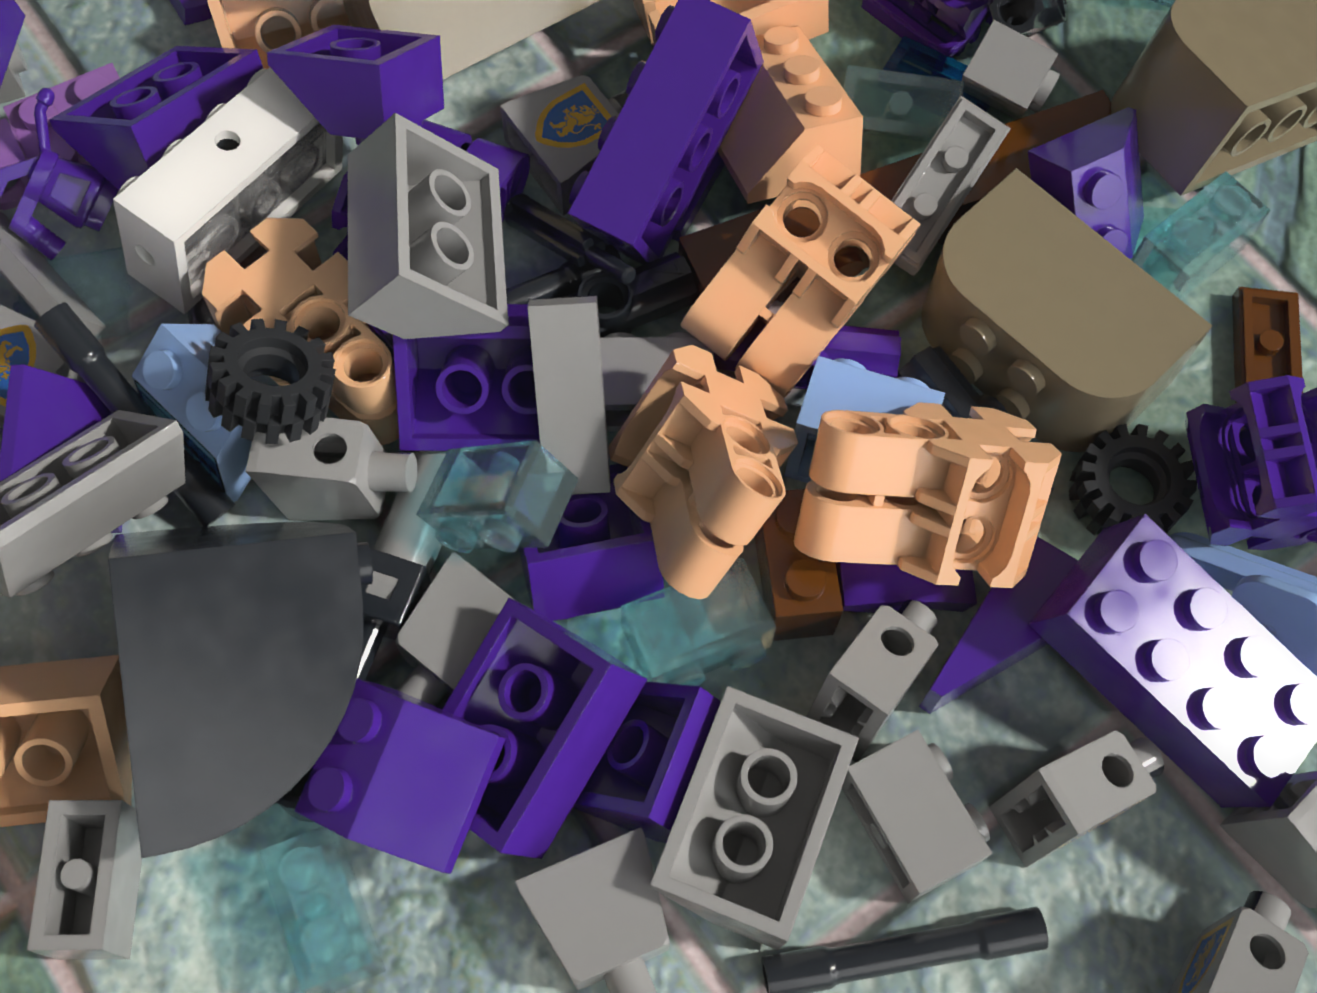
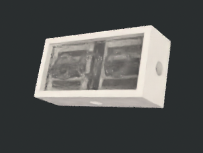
(208, 191)

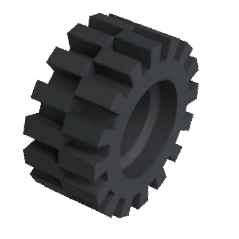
(264, 406)
(1144, 455)

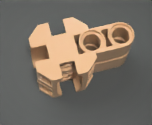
(772, 258)
(299, 289)
(702, 465)
(927, 492)

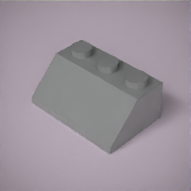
(424, 236)
(82, 493)
(754, 818)

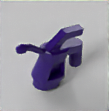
(61, 185)

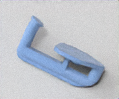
(1271, 592)

